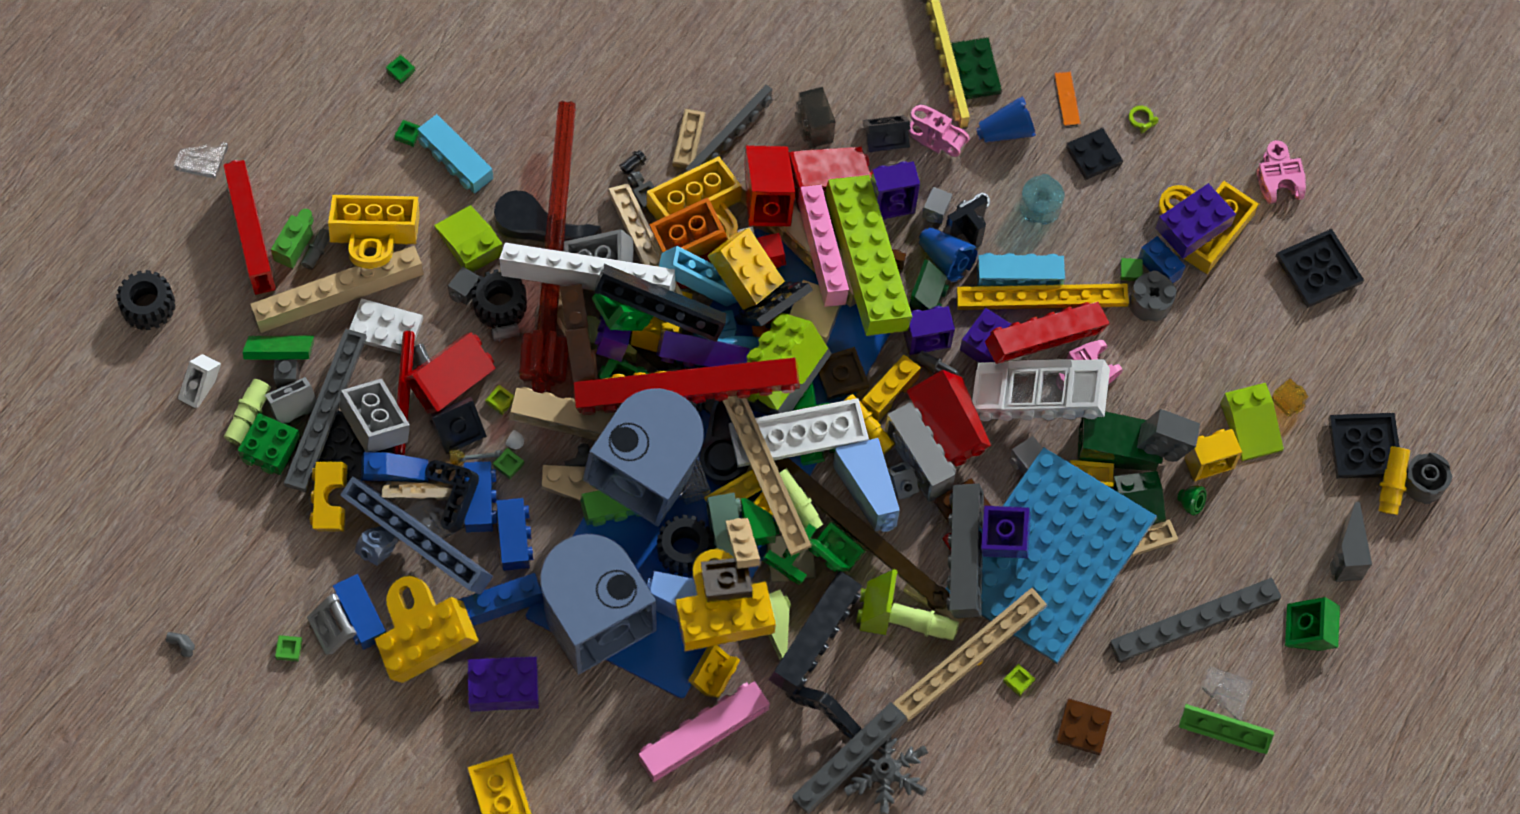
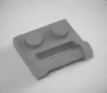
(326, 627)

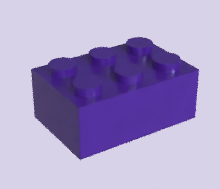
(896, 189)
(1195, 221)
(503, 684)

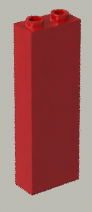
(249, 227)

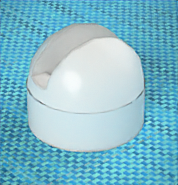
(515, 440)

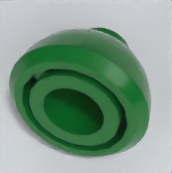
(1192, 499)

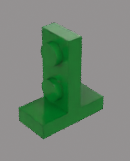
(785, 565)

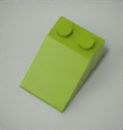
(470, 239)
(1253, 420)
(877, 603)

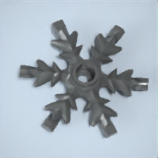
(887, 777)

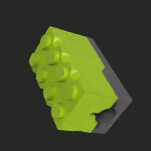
(789, 339)

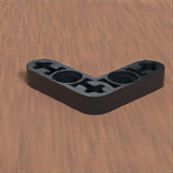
(460, 488)
(829, 706)

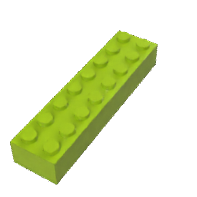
(868, 255)

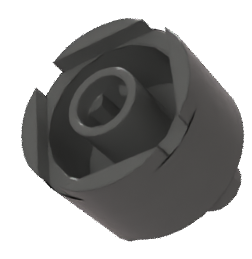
(1152, 296)
(1427, 477)

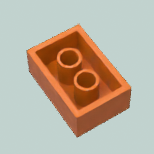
(691, 228)

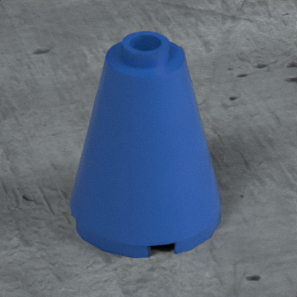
(1007, 123)
(948, 252)

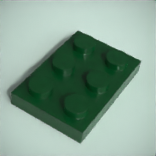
(976, 68)

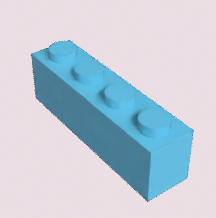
(455, 154)
(1020, 270)
(697, 275)

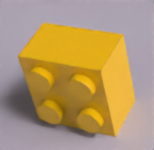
(1213, 454)

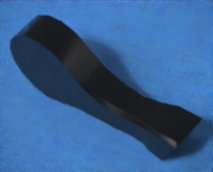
(523, 217)
(717, 452)

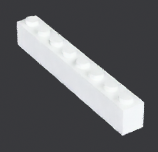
(572, 268)

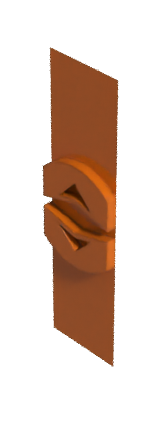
(1067, 98)

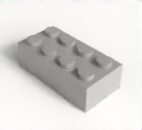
(917, 447)

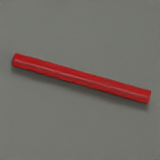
(403, 389)

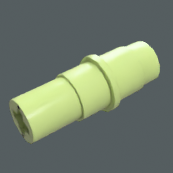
(247, 410)
(800, 501)
(924, 622)

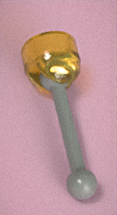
(458, 457)

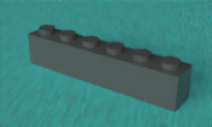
(966, 551)

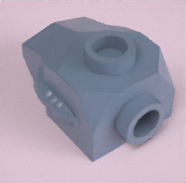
(376, 544)

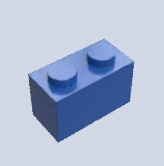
(1160, 258)

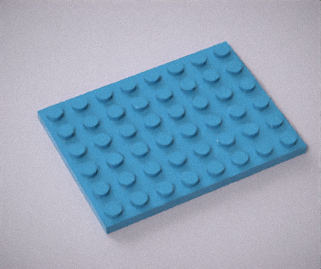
(1076, 551)

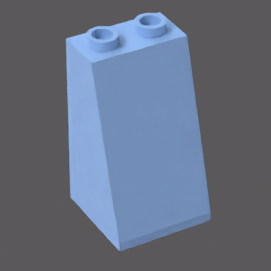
(868, 481)
(668, 588)

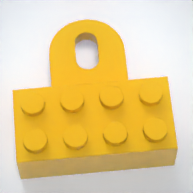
(707, 180)
(373, 223)
(1209, 254)
(723, 621)
(424, 632)

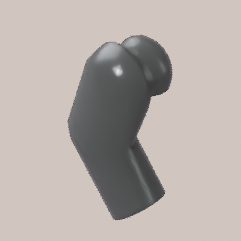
(581, 456)
(183, 641)

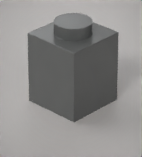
(462, 285)
(286, 372)

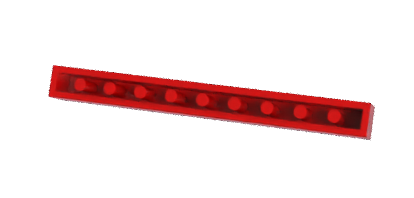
(692, 384)

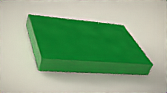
(278, 347)

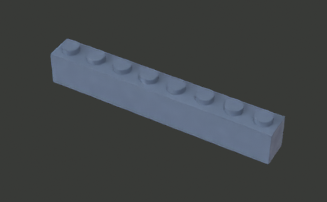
(416, 536)

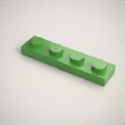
(1226, 729)

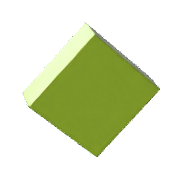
(500, 399)
(1019, 680)

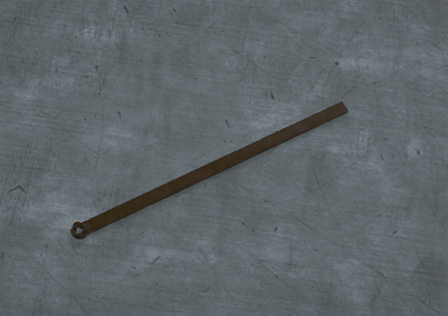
(841, 515)

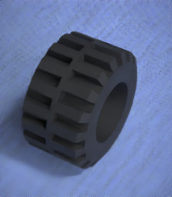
(141, 285)
(499, 314)
(682, 529)

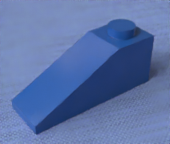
(392, 467)

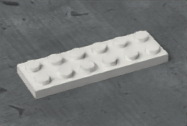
(807, 430)

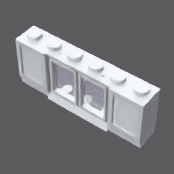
(1041, 389)

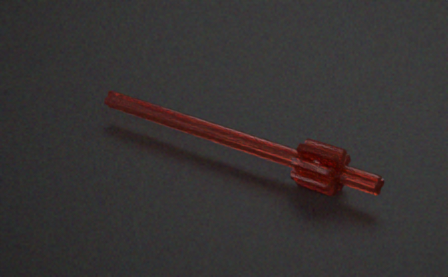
(544, 352)

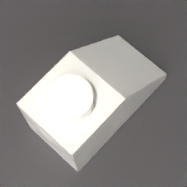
(198, 380)

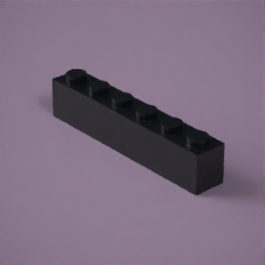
(660, 302)
(815, 632)

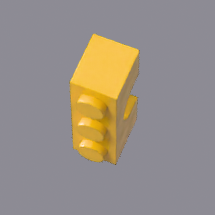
(896, 380)
(327, 478)

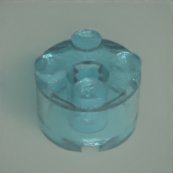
(1041, 199)

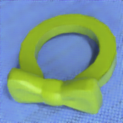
(1143, 127)

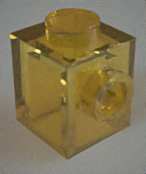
(1290, 398)

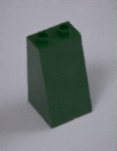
(1114, 441)

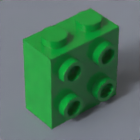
(268, 444)

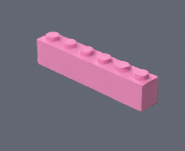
(823, 246)
(703, 731)

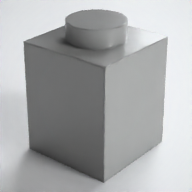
(937, 206)

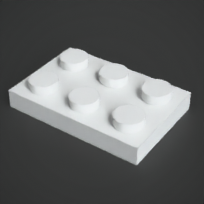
(384, 324)

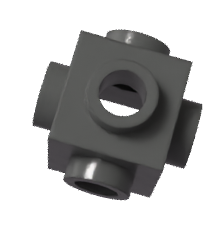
(904, 480)

